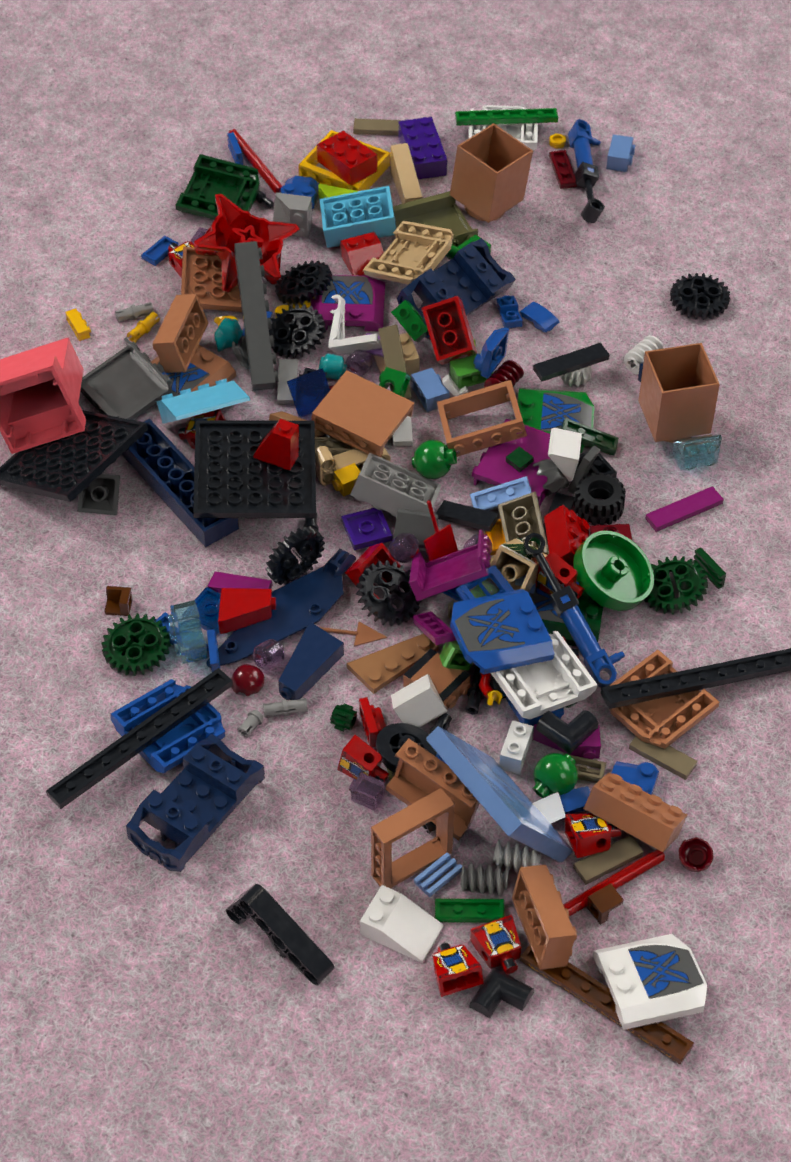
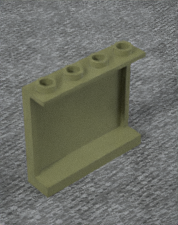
(436, 211)

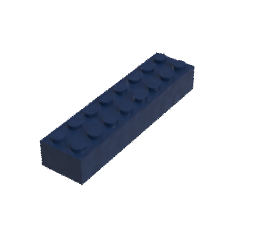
(173, 480)

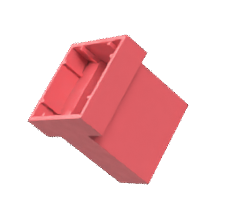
(40, 395)

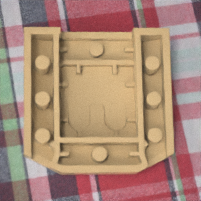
(411, 253)

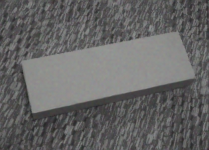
(287, 371)

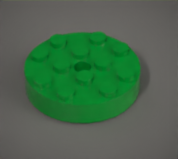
(613, 570)

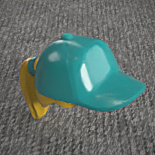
(227, 332)

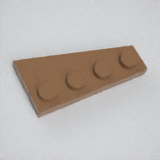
(390, 663)

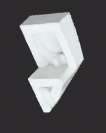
(452, 387)

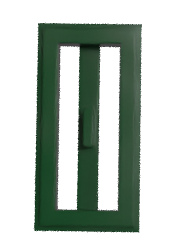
(711, 568)

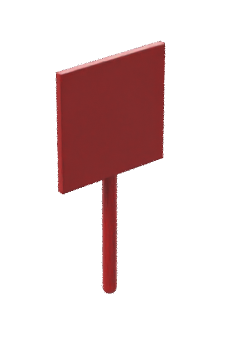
(442, 541)

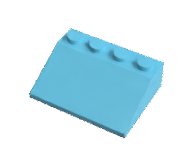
(357, 214)
(200, 401)

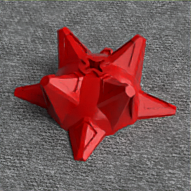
(239, 226)

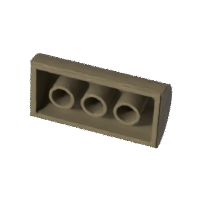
(522, 518)

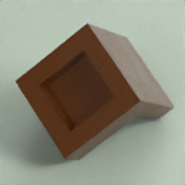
(118, 600)
(602, 902)

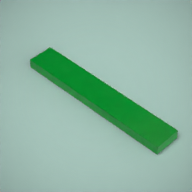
(513, 116)

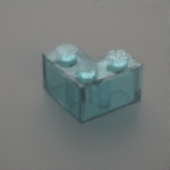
(187, 632)

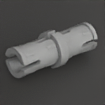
(134, 312)
(285, 707)

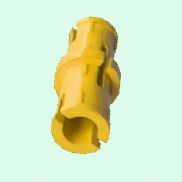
(143, 327)

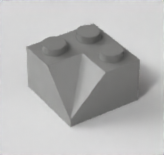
(294, 210)

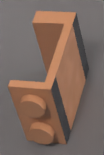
(447, 681)

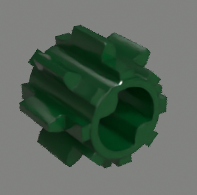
(343, 717)

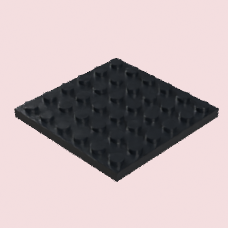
(71, 463)
(240, 486)

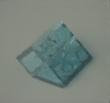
(697, 451)

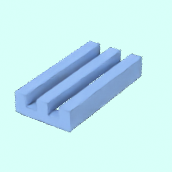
(432, 868)

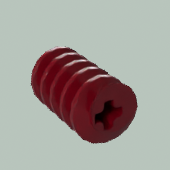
(507, 371)

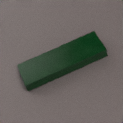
(592, 437)

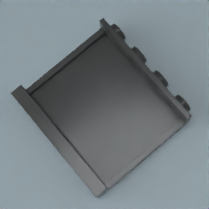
(125, 384)

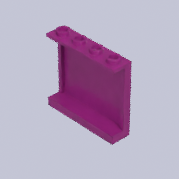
(496, 471)
(450, 570)

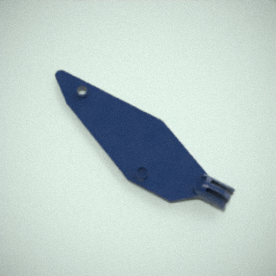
(296, 606)

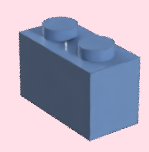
(620, 153)
(429, 388)

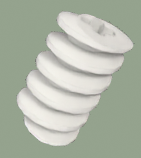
(636, 355)
(515, 856)

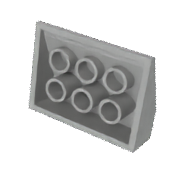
(393, 487)

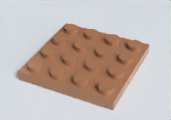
(204, 277)

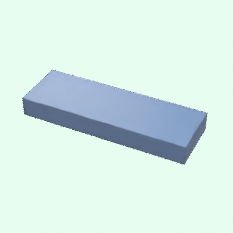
(499, 494)

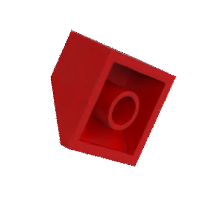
(359, 251)
(371, 555)

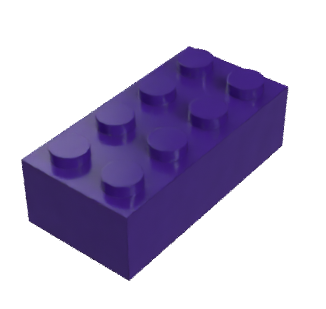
(424, 147)

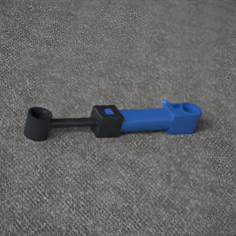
(587, 173)
(567, 607)

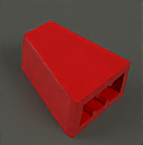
(280, 445)
(244, 607)

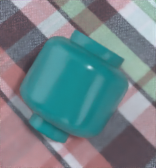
(333, 365)

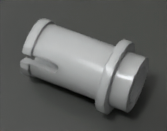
(254, 718)

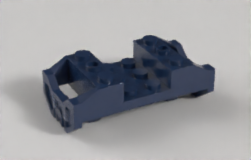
(469, 275)
(194, 802)

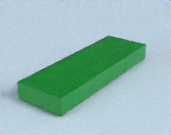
(469, 910)

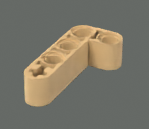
(327, 464)

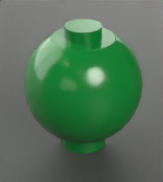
(433, 459)
(555, 774)

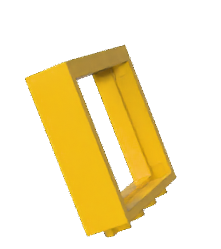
(308, 168)

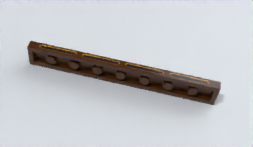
(600, 998)

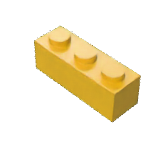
(78, 324)

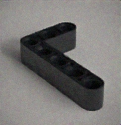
(282, 931)

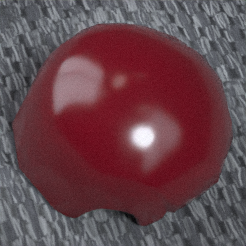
(247, 679)
(695, 854)

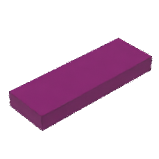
(226, 580)

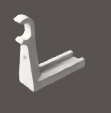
(337, 339)

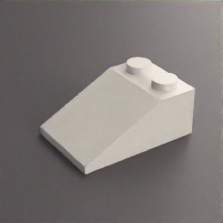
(400, 924)

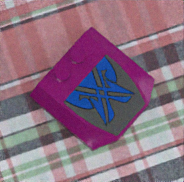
(363, 301)

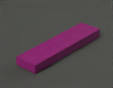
(684, 509)
(433, 628)

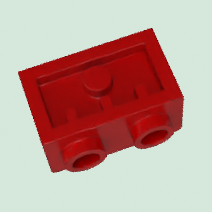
(371, 719)

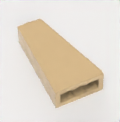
(404, 173)

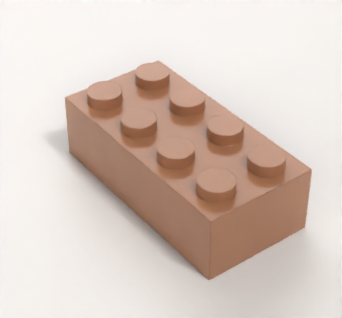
(180, 333)
(635, 811)
(543, 917)

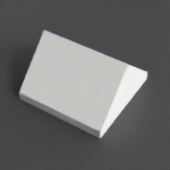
(565, 451)
(418, 702)

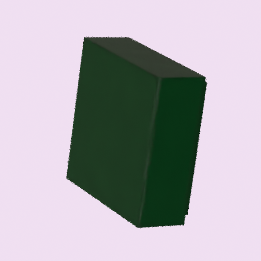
(519, 459)

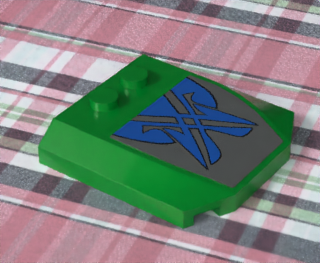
(548, 408)

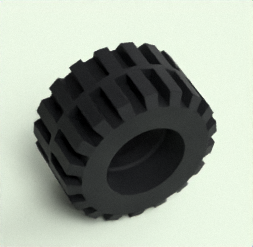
(599, 510)

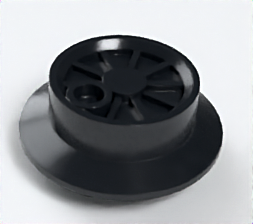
(393, 737)

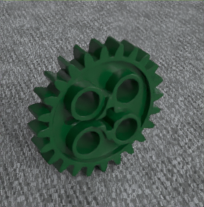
(689, 581)
(136, 644)

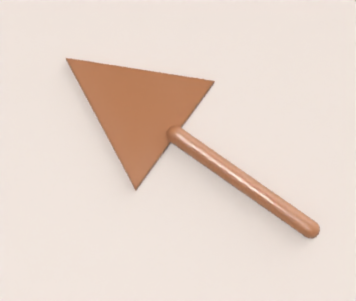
(363, 634)

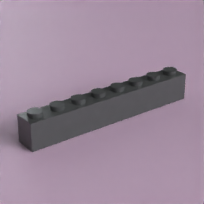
(255, 316)

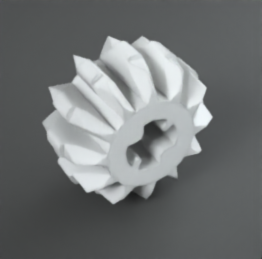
(578, 377)

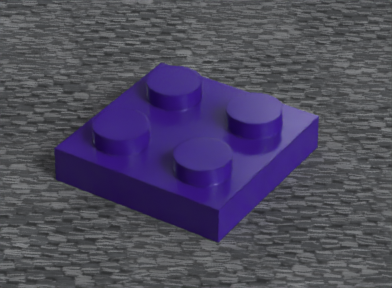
(366, 528)

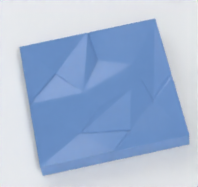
(499, 795)

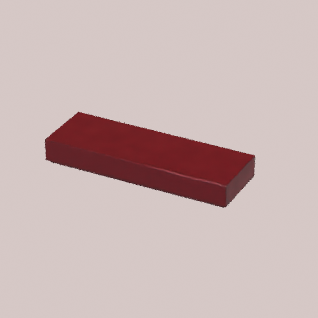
(562, 169)

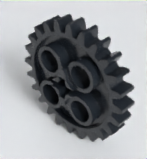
(303, 283)
(700, 296)
(297, 331)
(305, 545)
(382, 607)

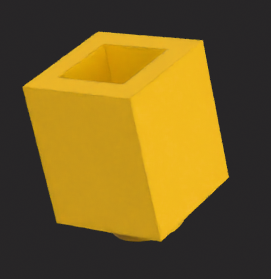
(345, 479)

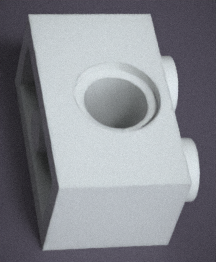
(516, 747)

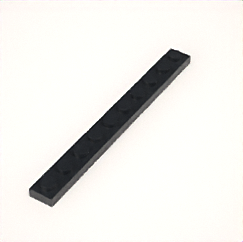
(696, 679)
(139, 738)

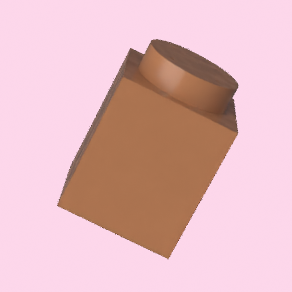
(490, 173)
(678, 392)

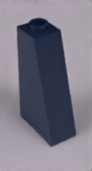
(309, 662)

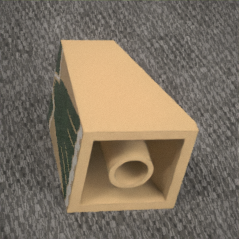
(515, 564)

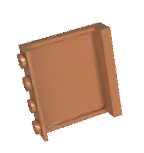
(361, 413)
(422, 774)

